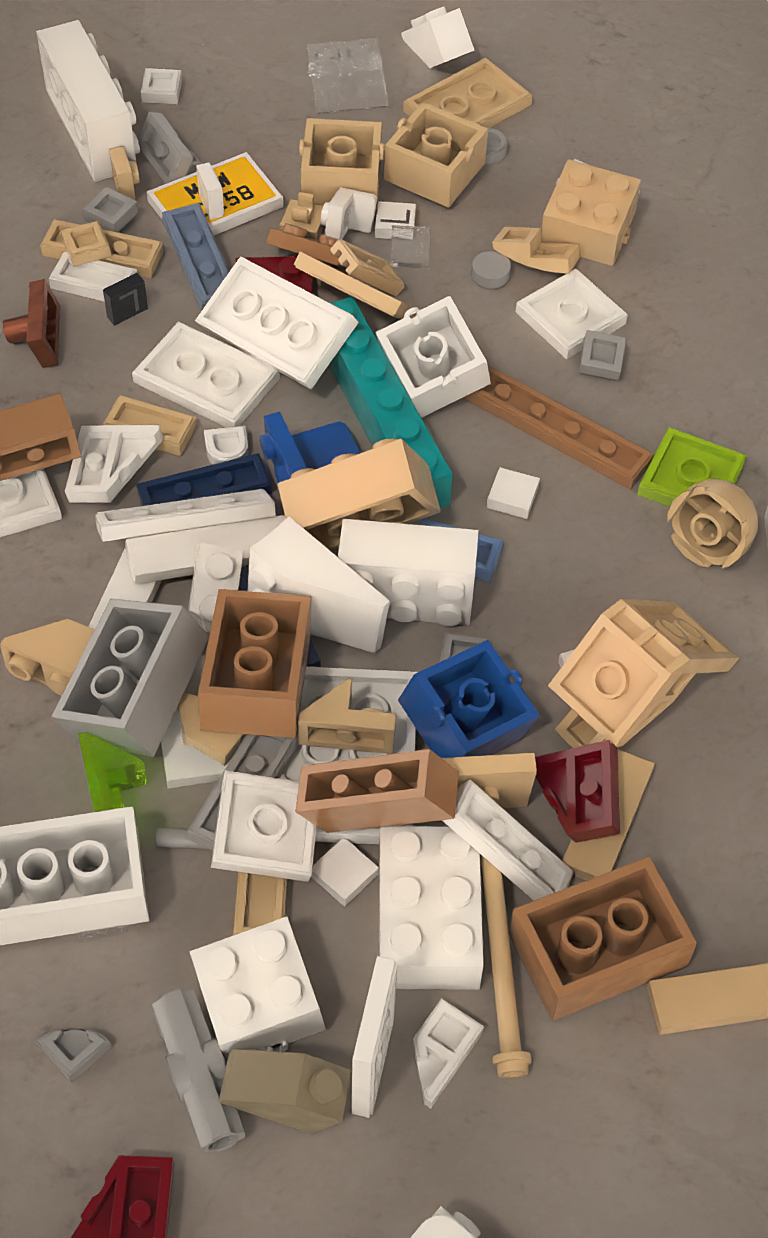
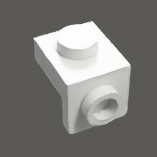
(348, 211)

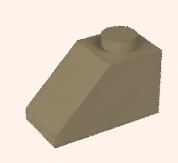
(286, 1088)

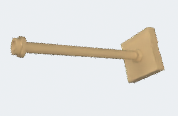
(509, 783)

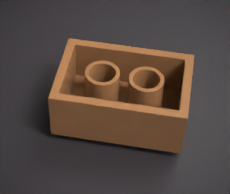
(255, 663)
(601, 938)

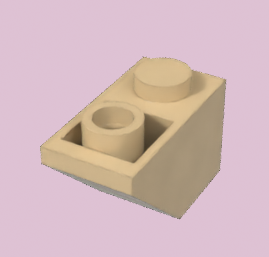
(47, 653)

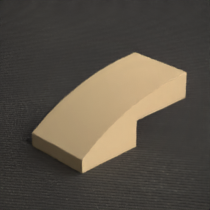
(526, 247)

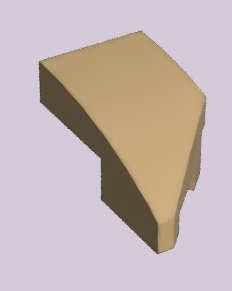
(213, 744)

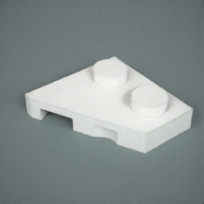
(109, 460)

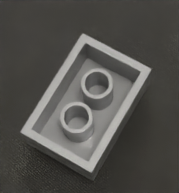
(132, 675)

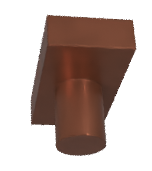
(39, 326)

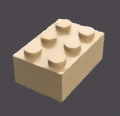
(376, 485)

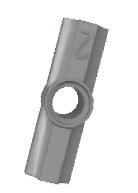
(197, 1070)

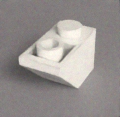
(438, 36)

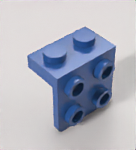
(303, 450)

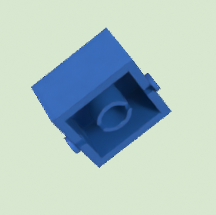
(468, 704)

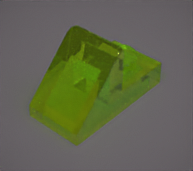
(109, 772)

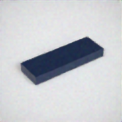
(212, 480)

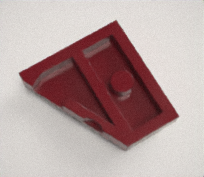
(583, 789)

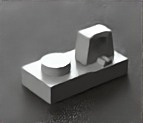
(165, 149)

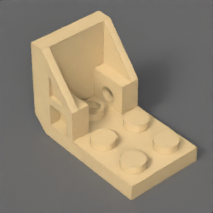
(636, 665)

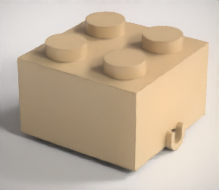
(435, 154)
(340, 156)
(591, 210)

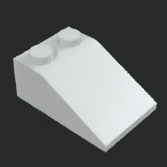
(341, 601)

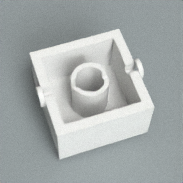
(434, 356)
(257, 989)

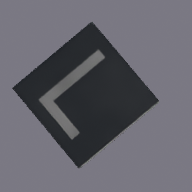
(125, 299)

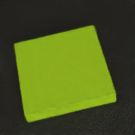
(685, 461)

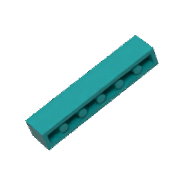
(381, 399)

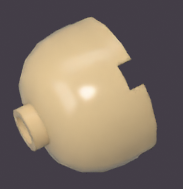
(713, 522)

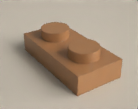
(294, 239)

